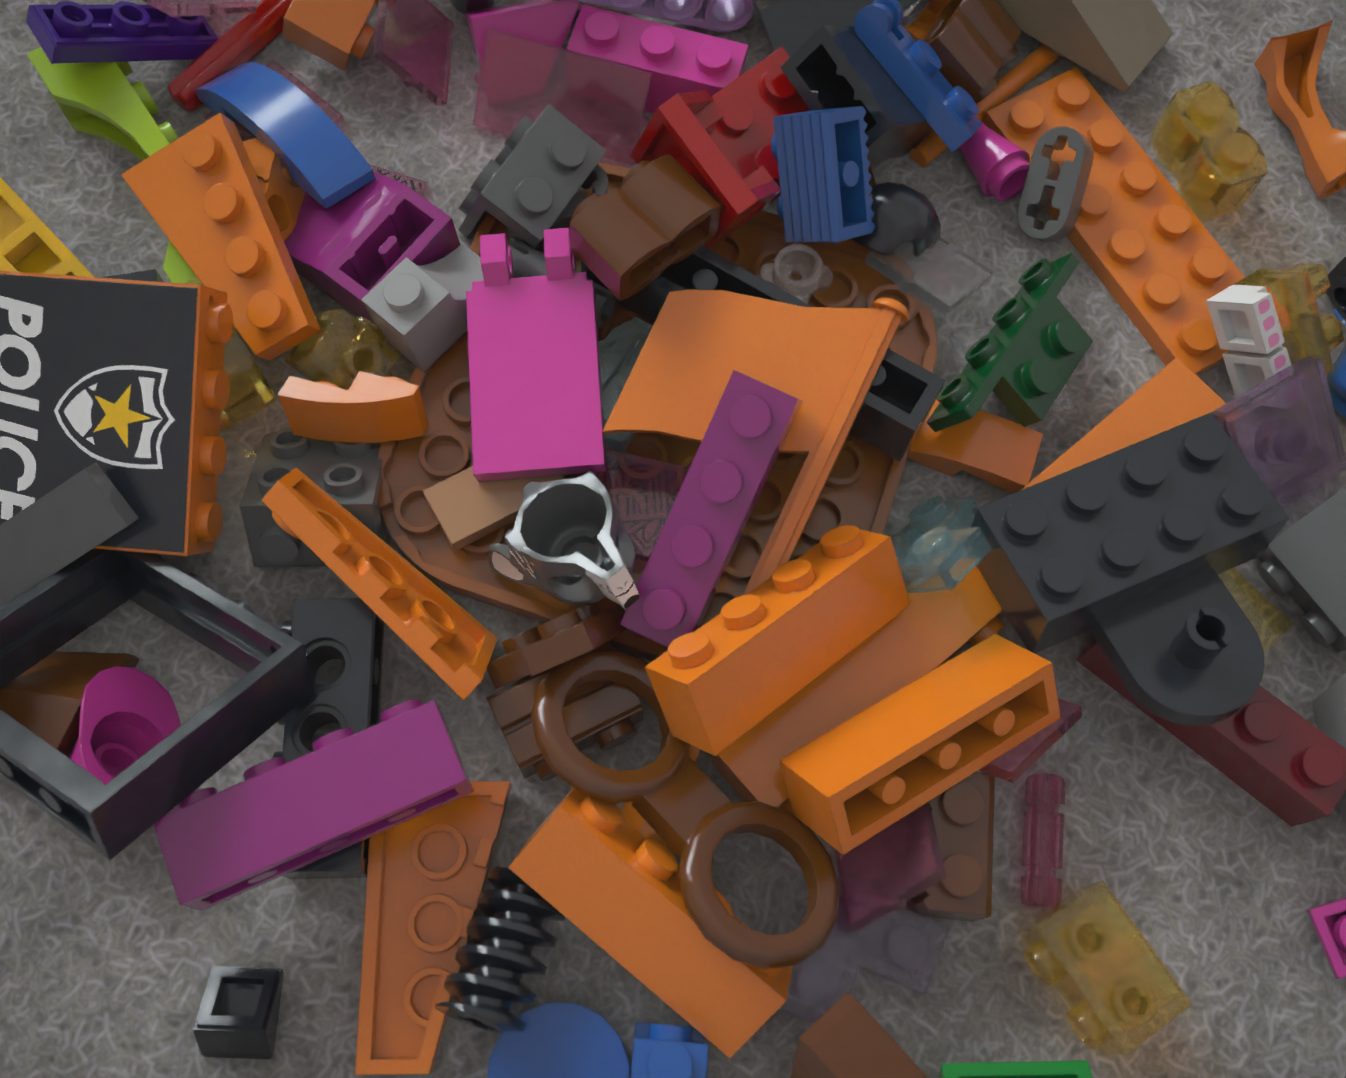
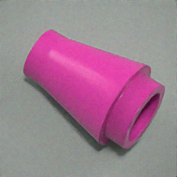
(996, 163)

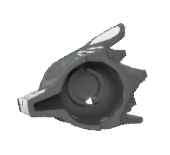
(569, 543)

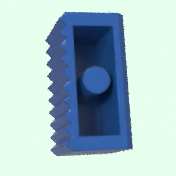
(823, 174)

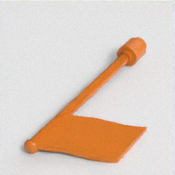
(807, 352)

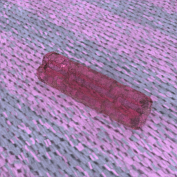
(1043, 841)

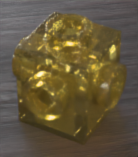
(343, 350)

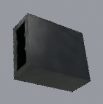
(841, 72)

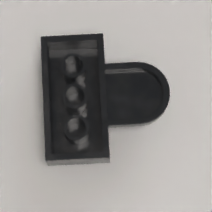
(1137, 562)

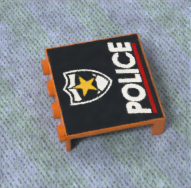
(122, 382)

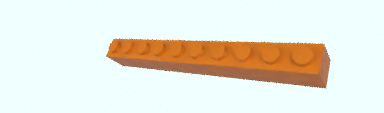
(940, 620)

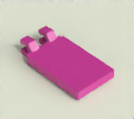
(534, 366)

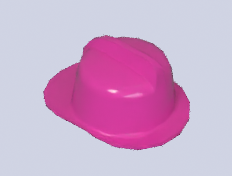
(121, 721)

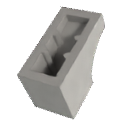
(425, 305)

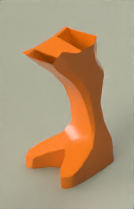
(1290, 75)

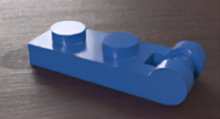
(916, 72)

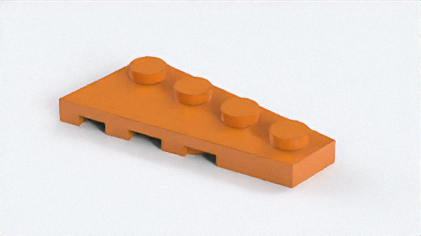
(223, 228)
(404, 598)
(417, 914)

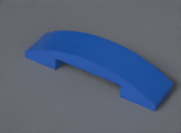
(293, 127)

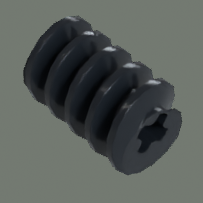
(501, 955)

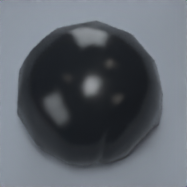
(900, 218)

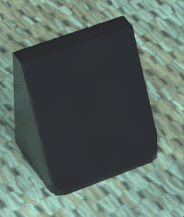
(239, 1012)

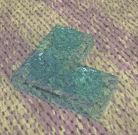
(939, 544)

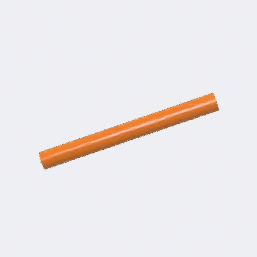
(1008, 86)

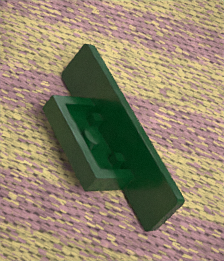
(1024, 354)

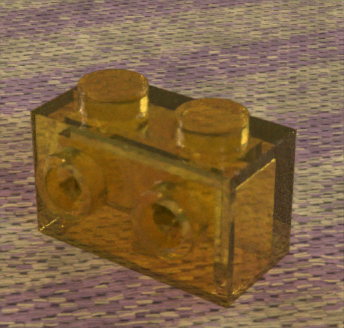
(1103, 970)

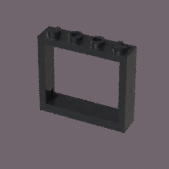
(132, 802)

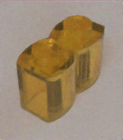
(1208, 151)

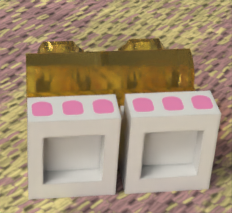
(1273, 323)

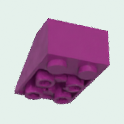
(365, 238)

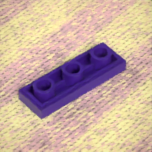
(116, 33)

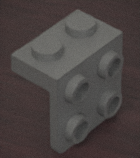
(532, 176)
(341, 469)

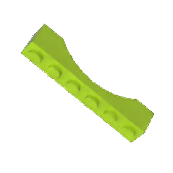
(105, 104)

